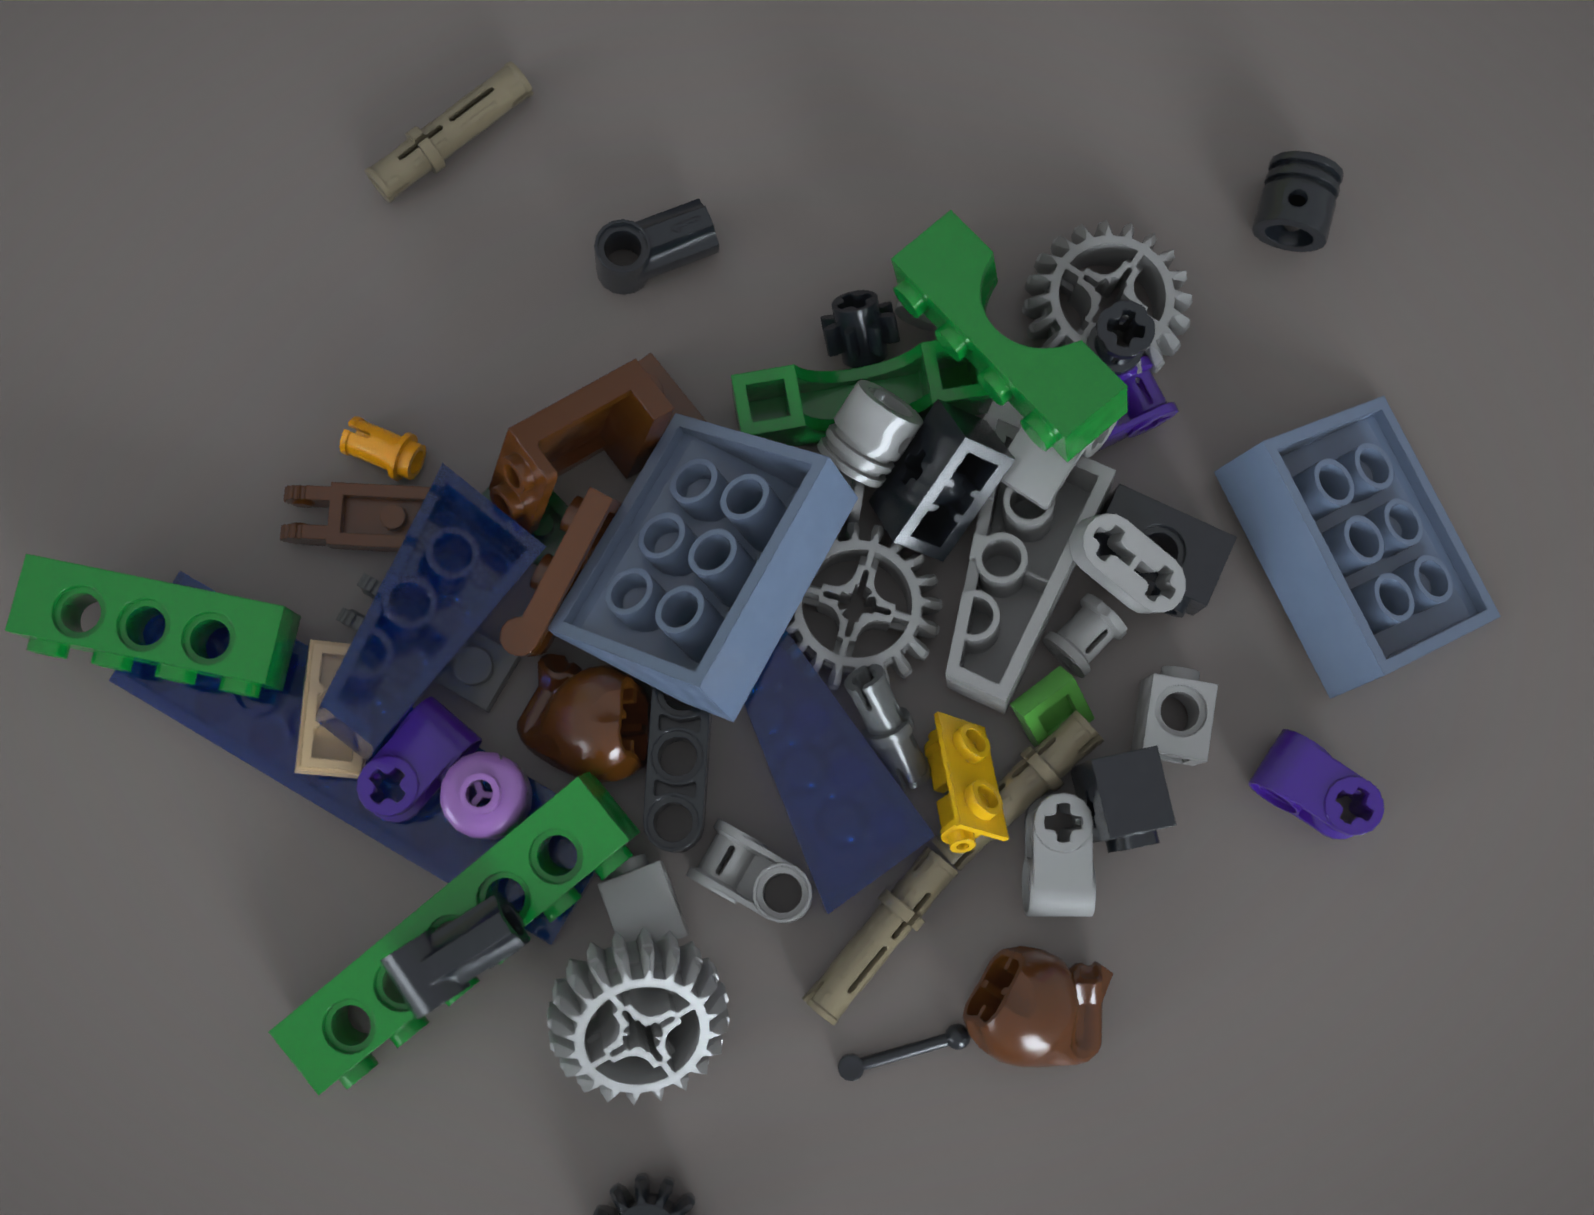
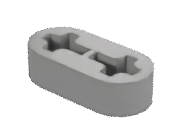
(1136, 553)

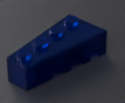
(434, 599)
(830, 781)

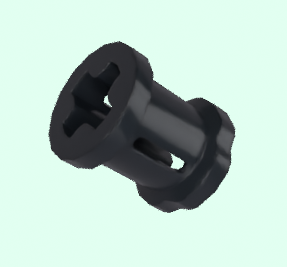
(1138, 334)

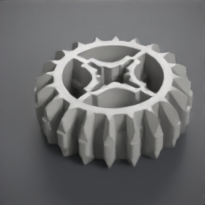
(1087, 288)
(826, 599)
(638, 1034)

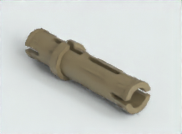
(447, 133)
(1035, 775)
(880, 935)

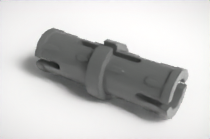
(887, 726)

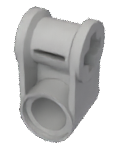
(1060, 871)
(748, 873)

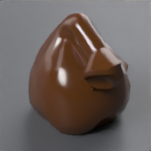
(587, 720)
(1037, 1009)

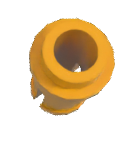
(397, 454)

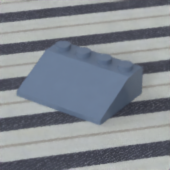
(1356, 545)
(706, 562)

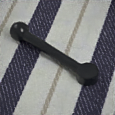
(852, 1066)

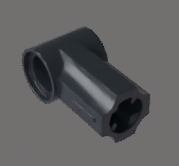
(660, 242)
(444, 960)

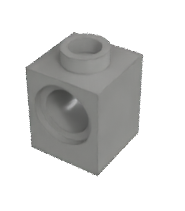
(1198, 697)
(643, 897)

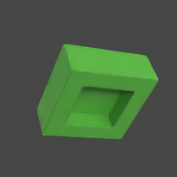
(1049, 705)

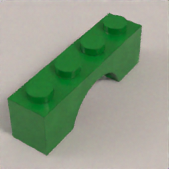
(1059, 391)
(800, 403)

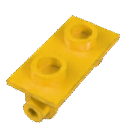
(964, 766)

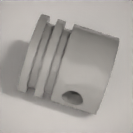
(870, 433)

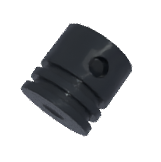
(1299, 194)

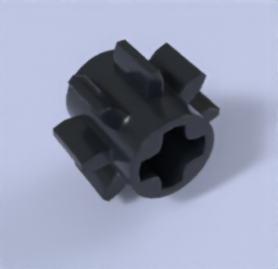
(860, 328)

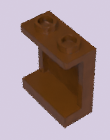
(613, 414)

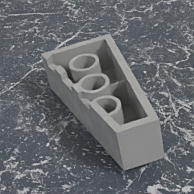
(1016, 579)

